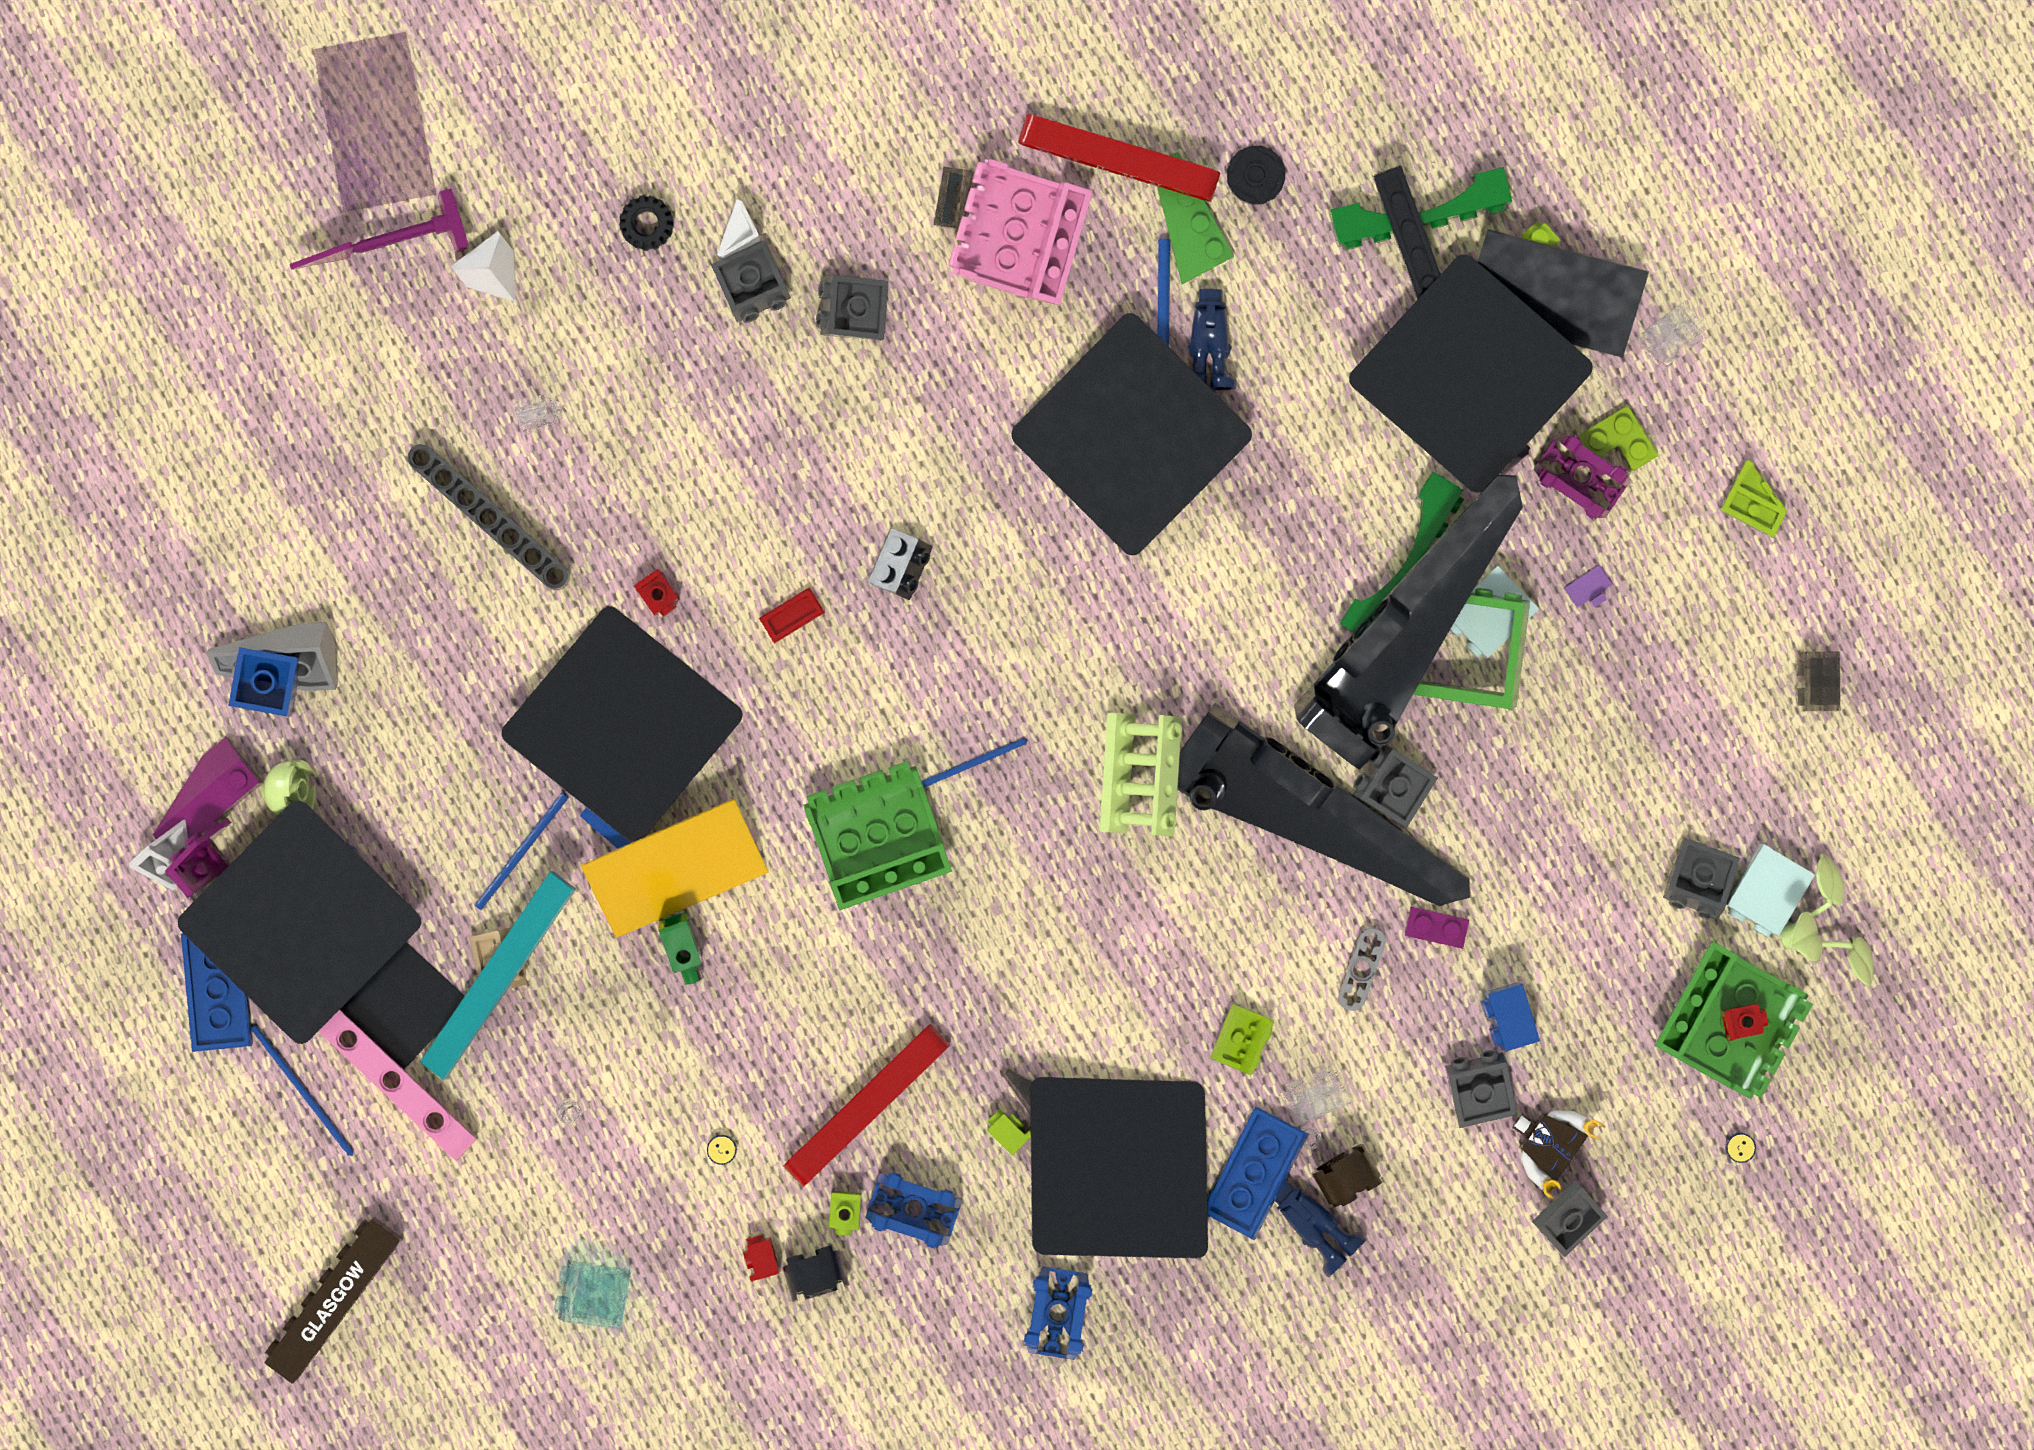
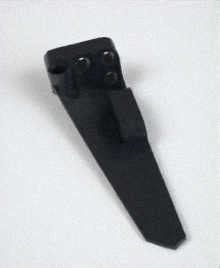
(1396, 643)
(1289, 797)

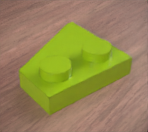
(1754, 502)

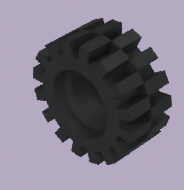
(641, 205)

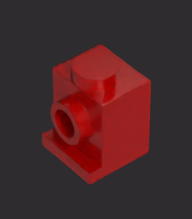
(648, 585)
(1733, 1018)
(761, 1257)

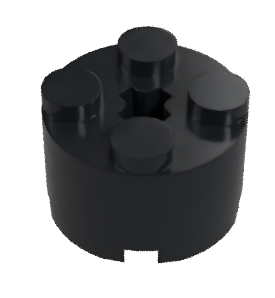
(815, 1274)

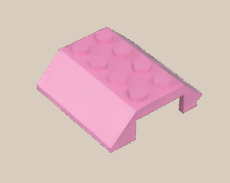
(1019, 232)

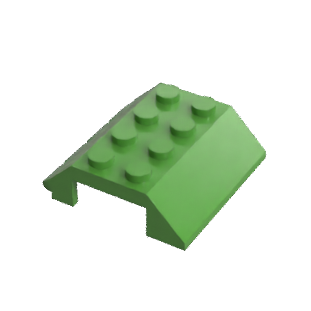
(876, 835)
(1697, 1030)

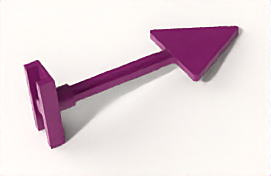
(448, 221)

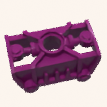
(1577, 490)

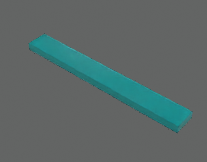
(498, 975)

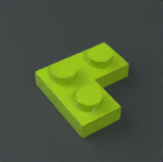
(1623, 432)

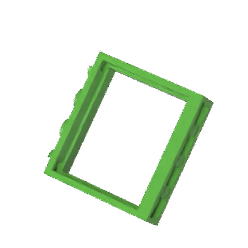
(1509, 698)

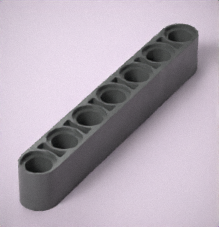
(480, 505)

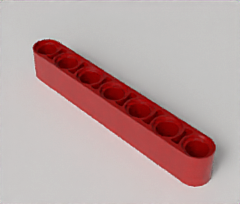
(1119, 157)
(866, 1105)

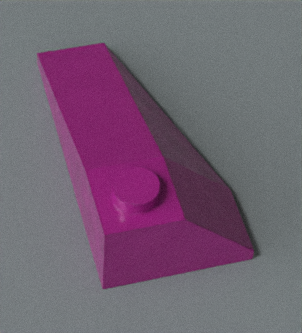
(211, 790)

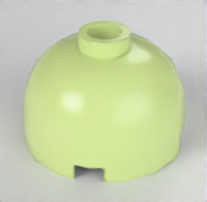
(287, 784)

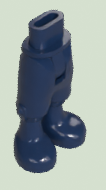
(1211, 336)
(1311, 1220)

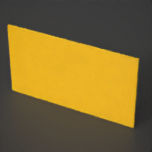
(674, 868)

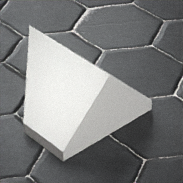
(739, 232)
(489, 268)
(156, 856)

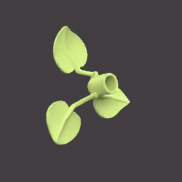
(1804, 934)

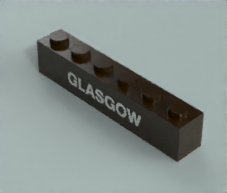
(333, 1299)

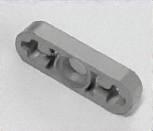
(1362, 993)

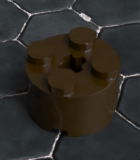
(1346, 1175)

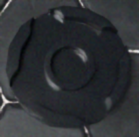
(1249, 182)

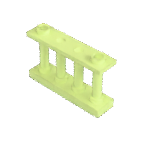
(1118, 768)

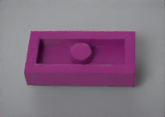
(1436, 927)

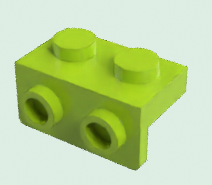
(1242, 1039)

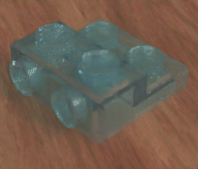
(592, 1294)

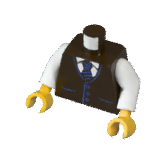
(1552, 1145)

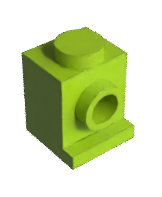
(1541, 234)
(1008, 1131)
(849, 1201)

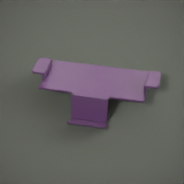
(1589, 588)

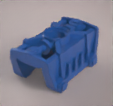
(906, 1224)
(1072, 1322)

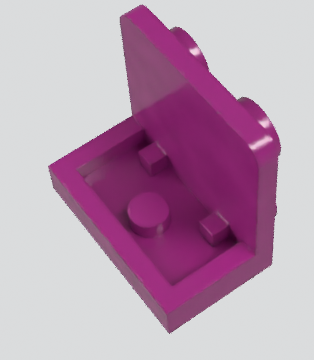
(199, 862)

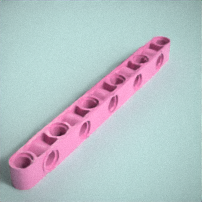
(408, 1095)

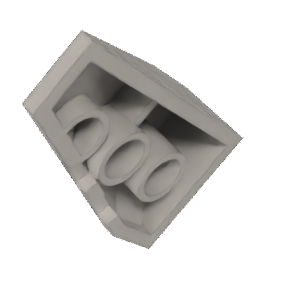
(305, 641)

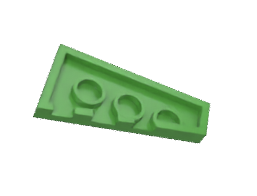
(1193, 234)

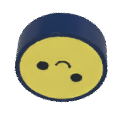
(1740, 1147)
(721, 1149)

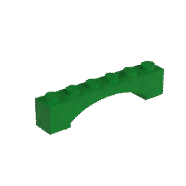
(1488, 192)
(1437, 500)

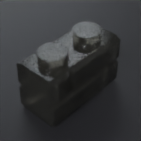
(1818, 681)

